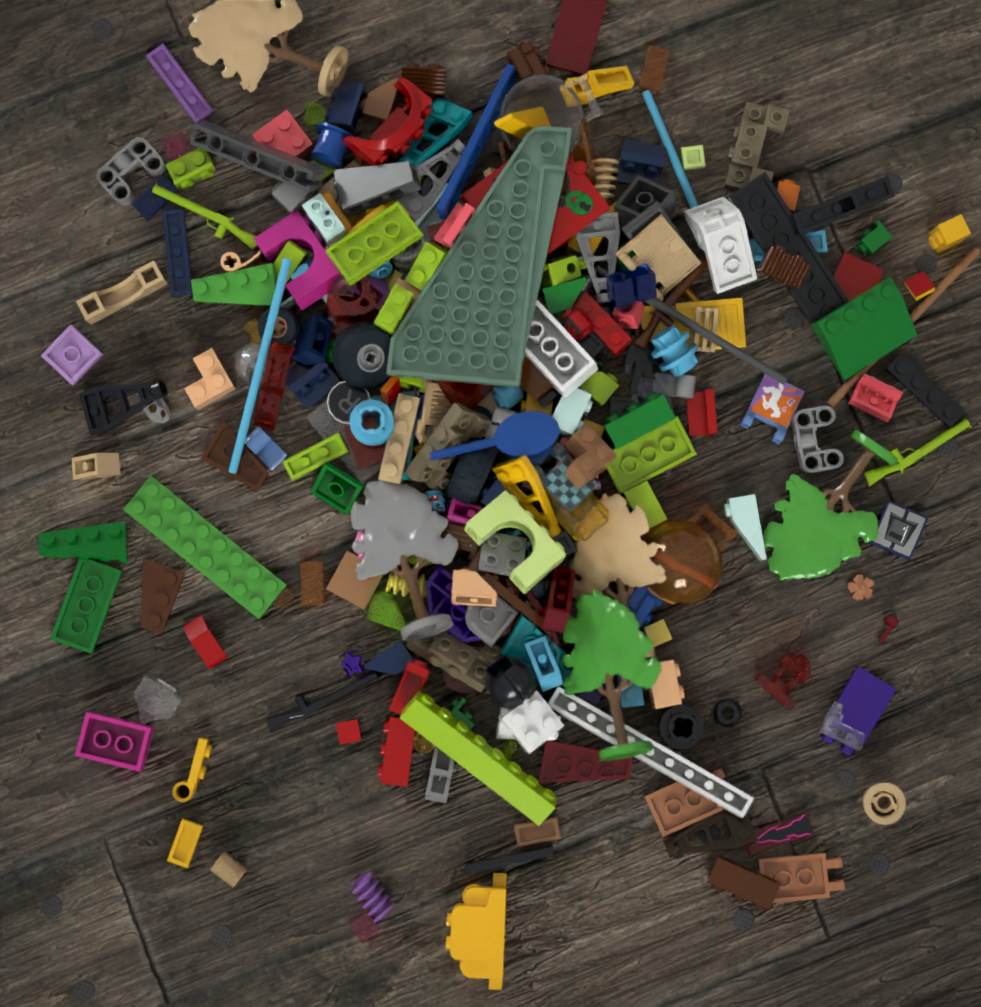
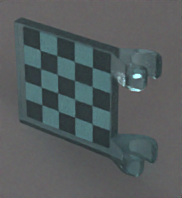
(559, 485)

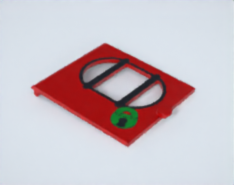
(575, 211)

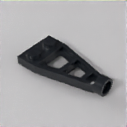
(97, 412)

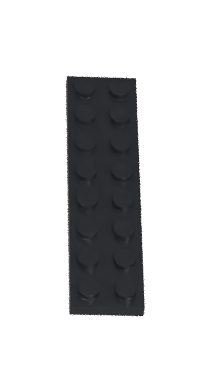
(772, 224)

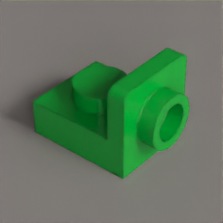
(462, 716)

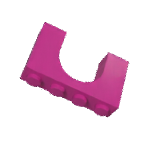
(321, 274)

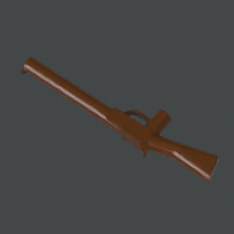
(645, 336)

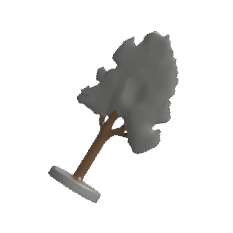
(397, 525)

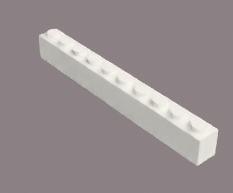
(660, 758)

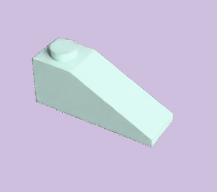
(745, 519)

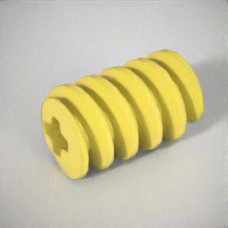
(398, 583)

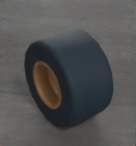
(290, 326)

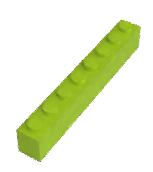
(479, 757)

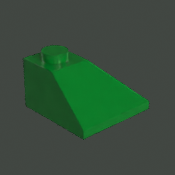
(562, 296)

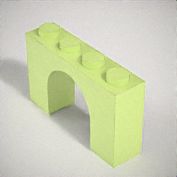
(506, 513)

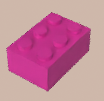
(114, 741)

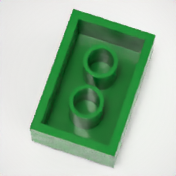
(638, 419)

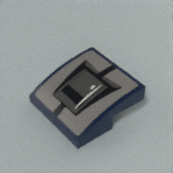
(899, 530)

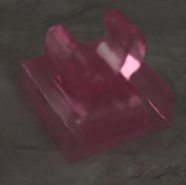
(175, 146)

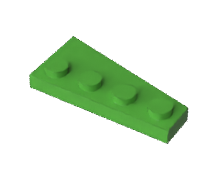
(238, 287)

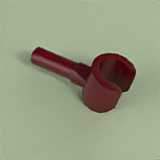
(892, 622)

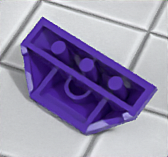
(439, 602)

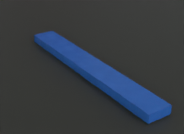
(476, 143)

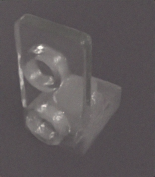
(834, 728)

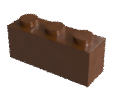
(744, 883)

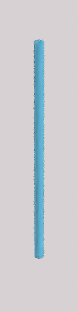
(670, 149)
(259, 367)

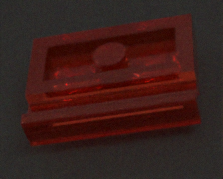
(365, 454)

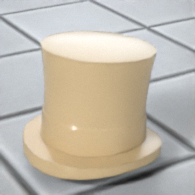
(884, 803)

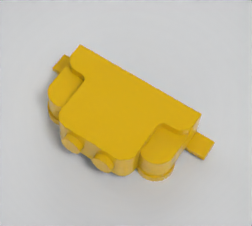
(480, 931)

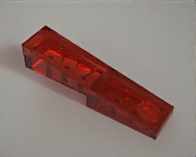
(273, 385)

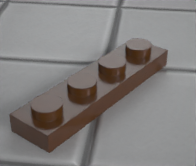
(509, 596)

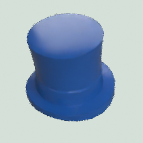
(329, 147)

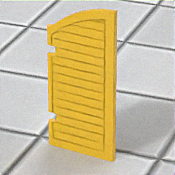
(729, 325)

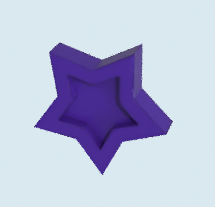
(353, 663)

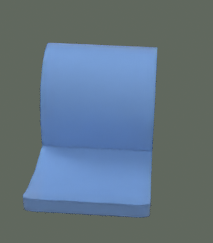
(265, 448)

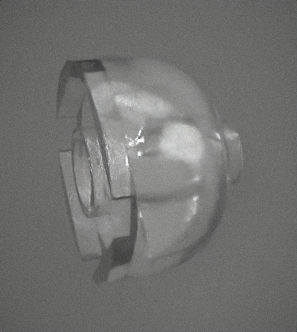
(246, 360)

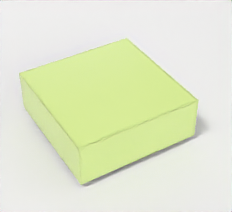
(693, 157)

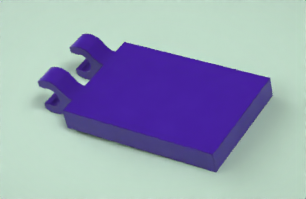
(863, 703)

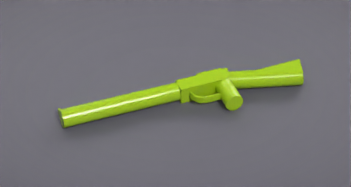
(224, 222)
(874, 475)

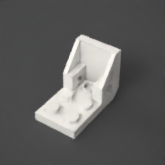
(724, 238)

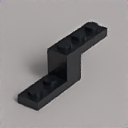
(842, 205)

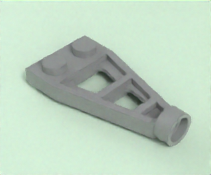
(418, 204)
(604, 226)

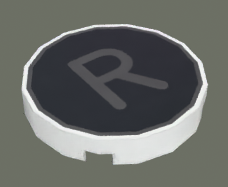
(343, 400)

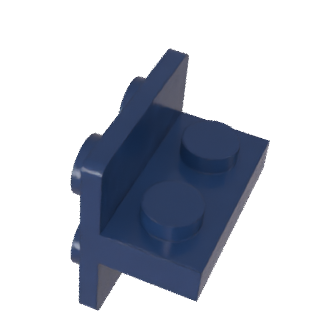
(641, 160)
(312, 382)

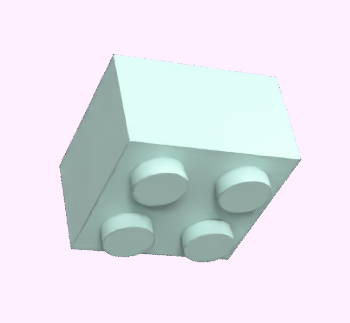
(571, 410)

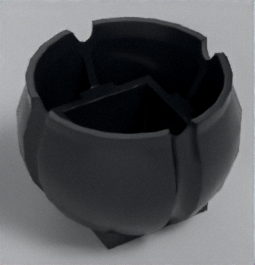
(510, 681)

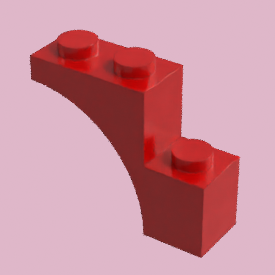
(411, 683)

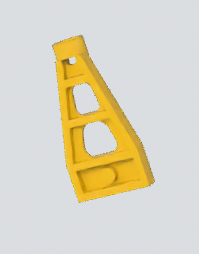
(519, 470)

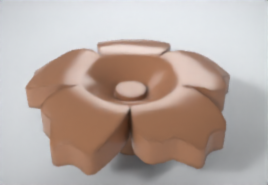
(860, 587)

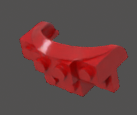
(397, 131)

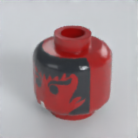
(577, 323)

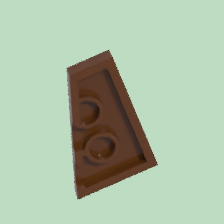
(220, 453)
(159, 594)

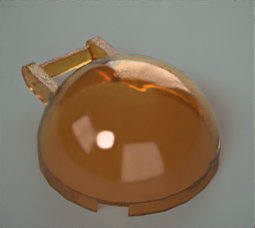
(688, 556)

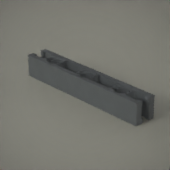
(269, 162)

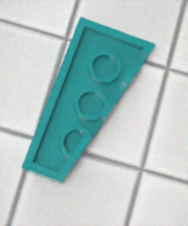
(525, 632)

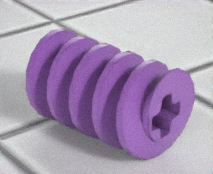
(372, 896)

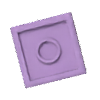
(72, 355)

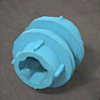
(674, 350)
(371, 436)

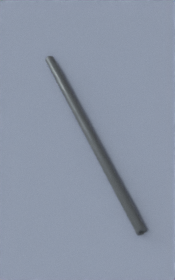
(710, 336)

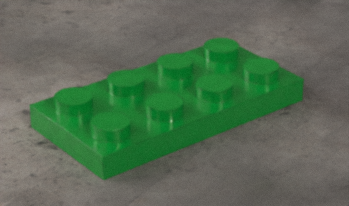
(86, 605)

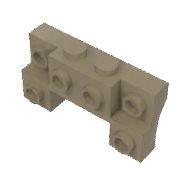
(749, 142)
(453, 430)
(457, 657)

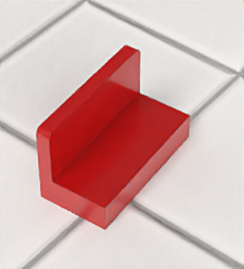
(702, 414)

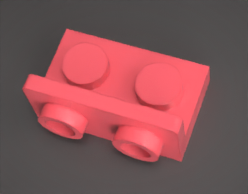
(454, 225)

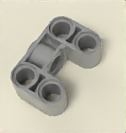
(124, 163)
(806, 441)

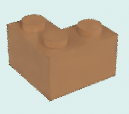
(591, 456)

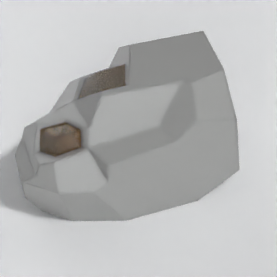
(157, 411)

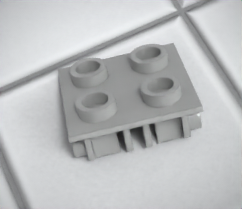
(502, 554)

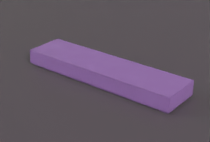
(180, 84)

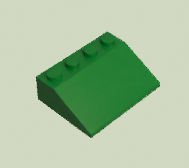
(865, 328)

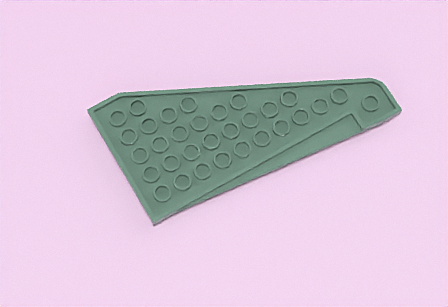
(484, 294)

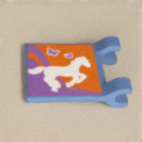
(773, 405)

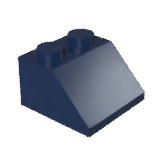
(346, 105)

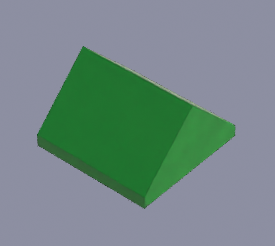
(337, 488)

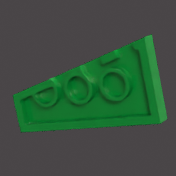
(98, 541)

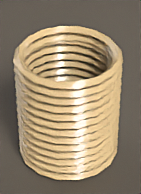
(228, 869)

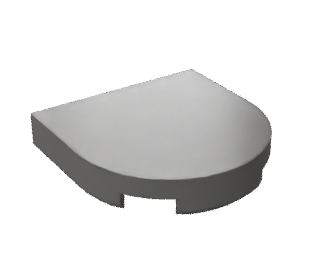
(489, 621)

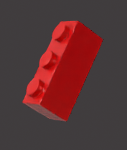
(603, 325)
(396, 752)

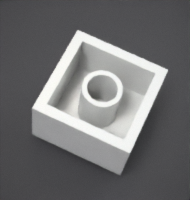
(531, 722)

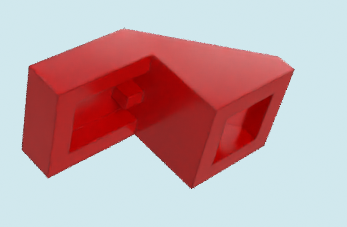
(204, 642)

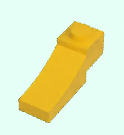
(605, 82)

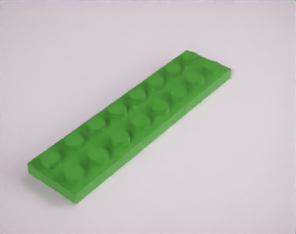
(205, 547)

